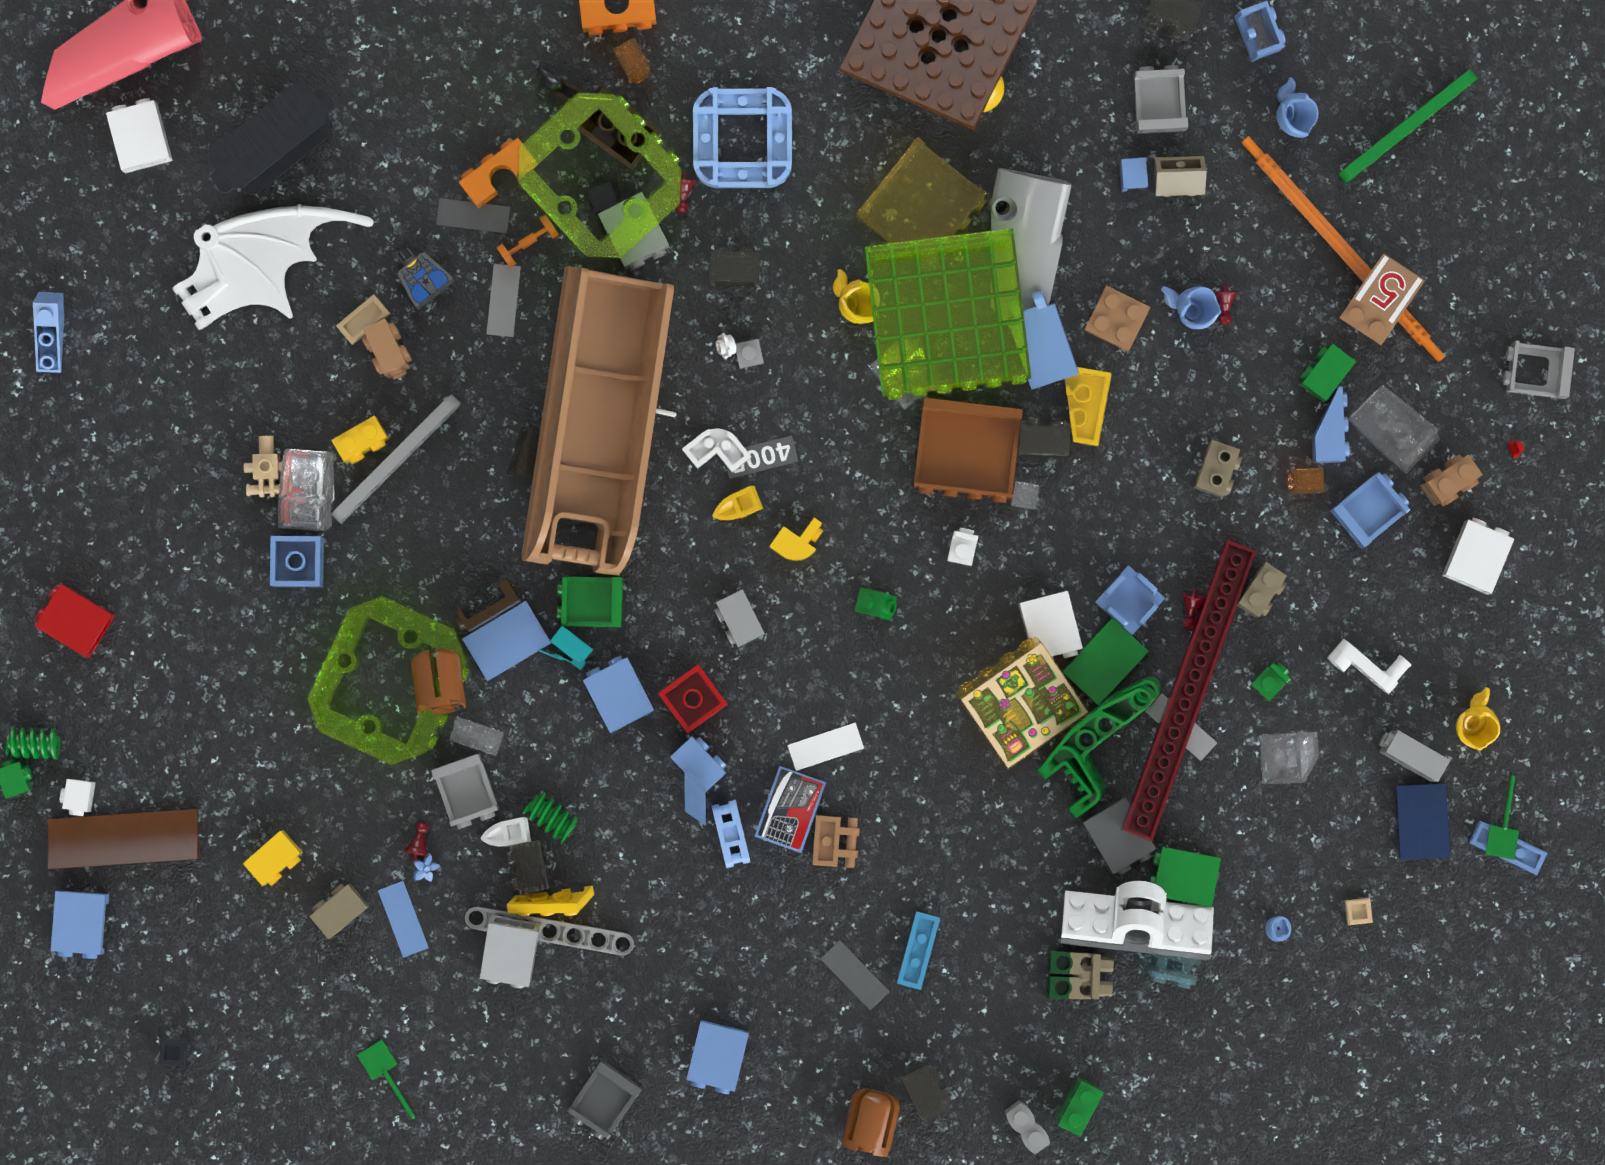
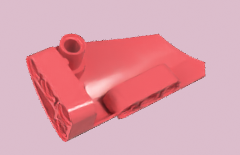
(117, 47)

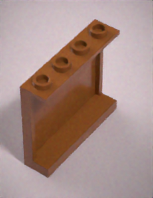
(967, 449)

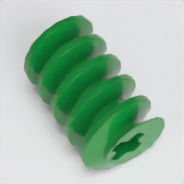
(33, 744)
(551, 816)

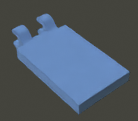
(1047, 344)

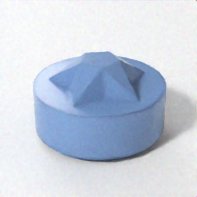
(1278, 928)

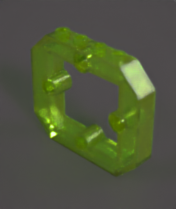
(630, 229)
(351, 730)

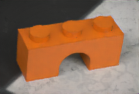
(597, 18)
(478, 181)

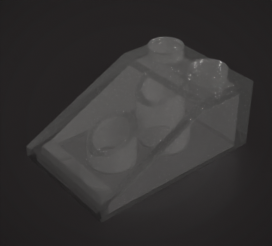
(1395, 428)

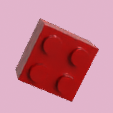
(693, 699)

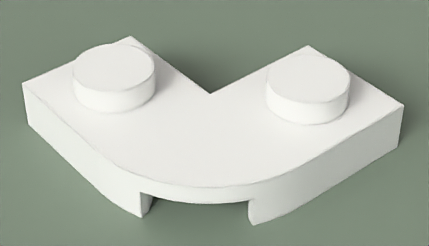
(717, 442)

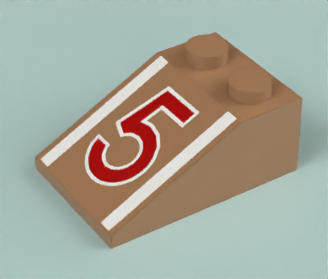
(1382, 299)

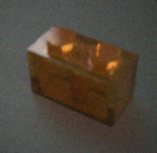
(632, 61)

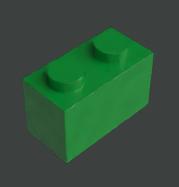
(1327, 372)

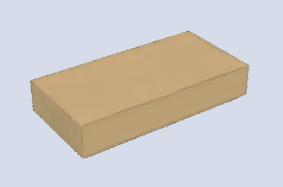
(363, 316)

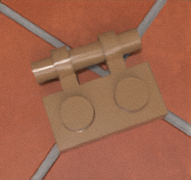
(827, 841)

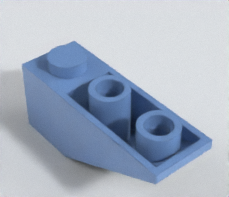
(48, 331)
(1329, 437)

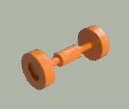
(527, 241)

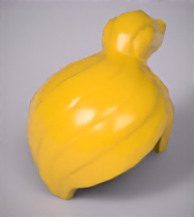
(854, 299)
(1478, 724)

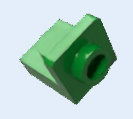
(1271, 680)

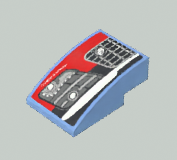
(790, 809)

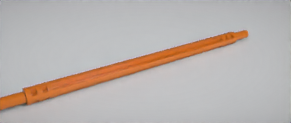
(1333, 238)

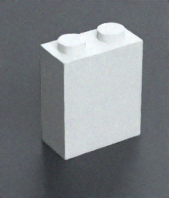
(139, 135)
(1478, 556)
(1053, 623)

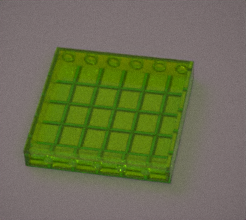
(948, 313)

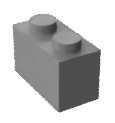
(739, 618)

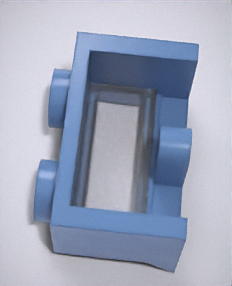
(1260, 30)

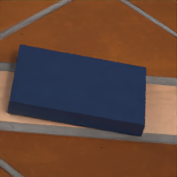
(1422, 821)

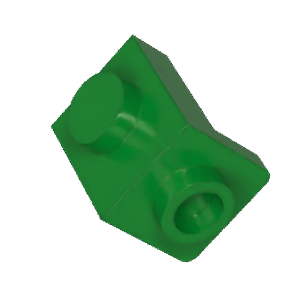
(876, 604)

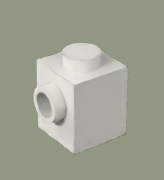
(77, 796)

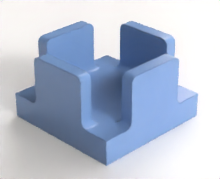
(1130, 599)

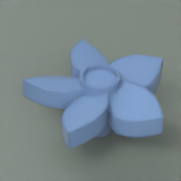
(424, 868)

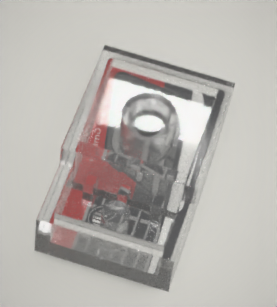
(306, 490)

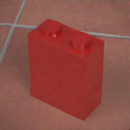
(74, 620)

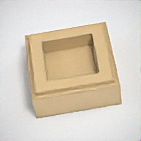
(1358, 911)

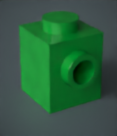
(15, 778)

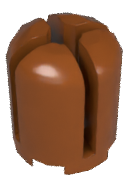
(449, 680)
(871, 1122)

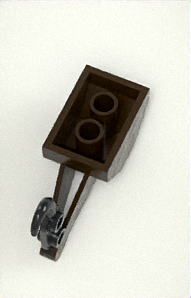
(597, 126)

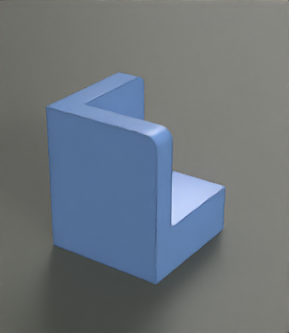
(1133, 173)

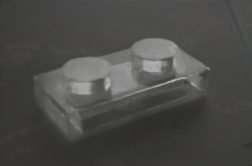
(476, 736)

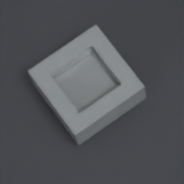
(749, 354)

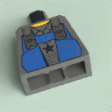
(422, 277)

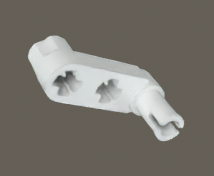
(1347, 654)

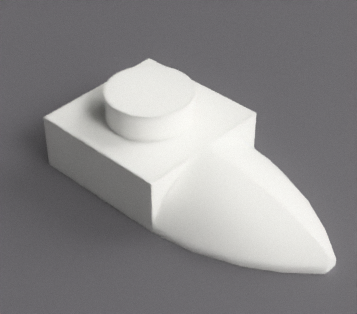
(508, 833)

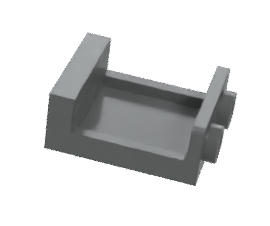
(1116, 846)
(604, 1100)

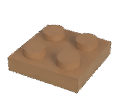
(1117, 318)

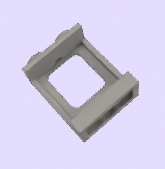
(1558, 373)

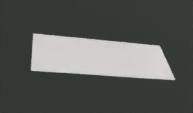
(825, 746)

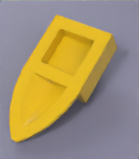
(738, 505)

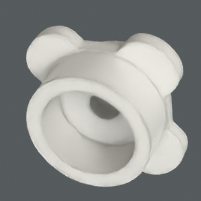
(725, 345)

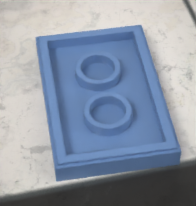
(506, 640)

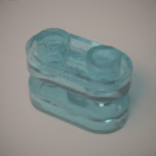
(1183, 978)

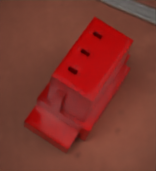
(1515, 448)

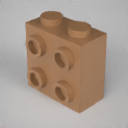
(389, 356)
(1458, 475)

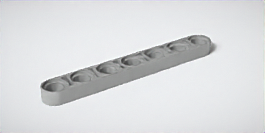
(395, 459)
(562, 929)

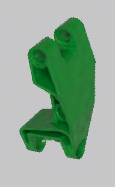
(1074, 752)

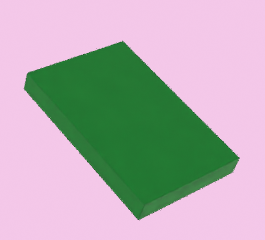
(1105, 661)

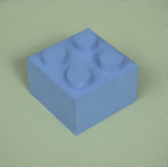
(296, 561)
(698, 761)

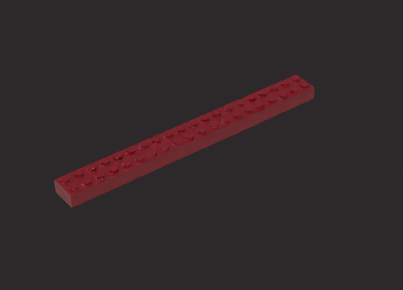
(1188, 690)

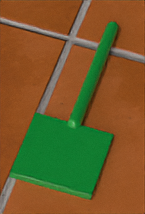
(1501, 840)
(377, 1061)

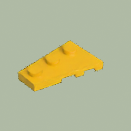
(1087, 404)
(546, 905)

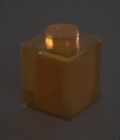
(1305, 481)

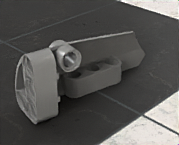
(1037, 216)

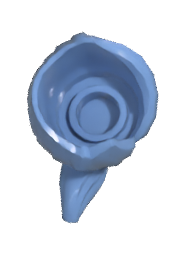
(1296, 111)
(1195, 306)

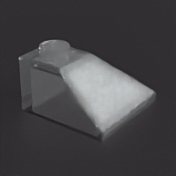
(1288, 757)

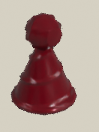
(685, 189)
(1225, 298)
(1192, 603)
(417, 846)

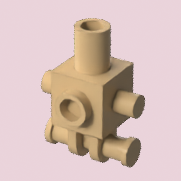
(264, 467)

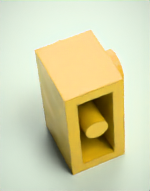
(360, 439)
(273, 858)

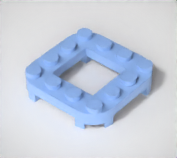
(742, 102)

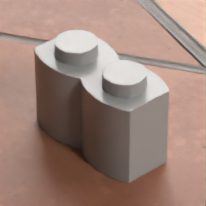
(1023, 1122)

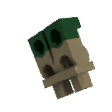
(1086, 975)

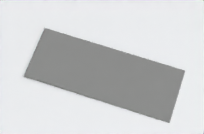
(503, 300)

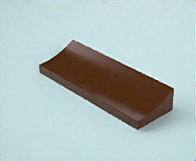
(123, 839)

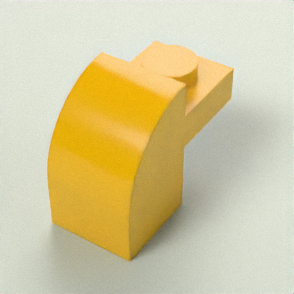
(794, 547)

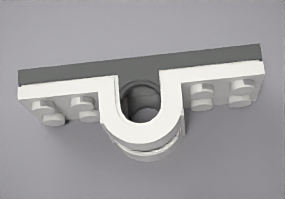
(1137, 925)

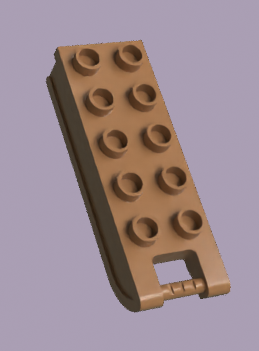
(598, 416)

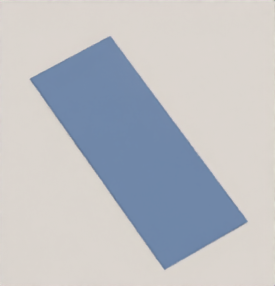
(695, 797)
(403, 919)

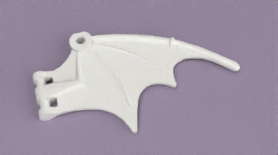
(250, 258)

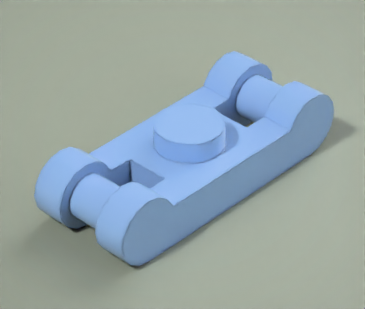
(731, 833)

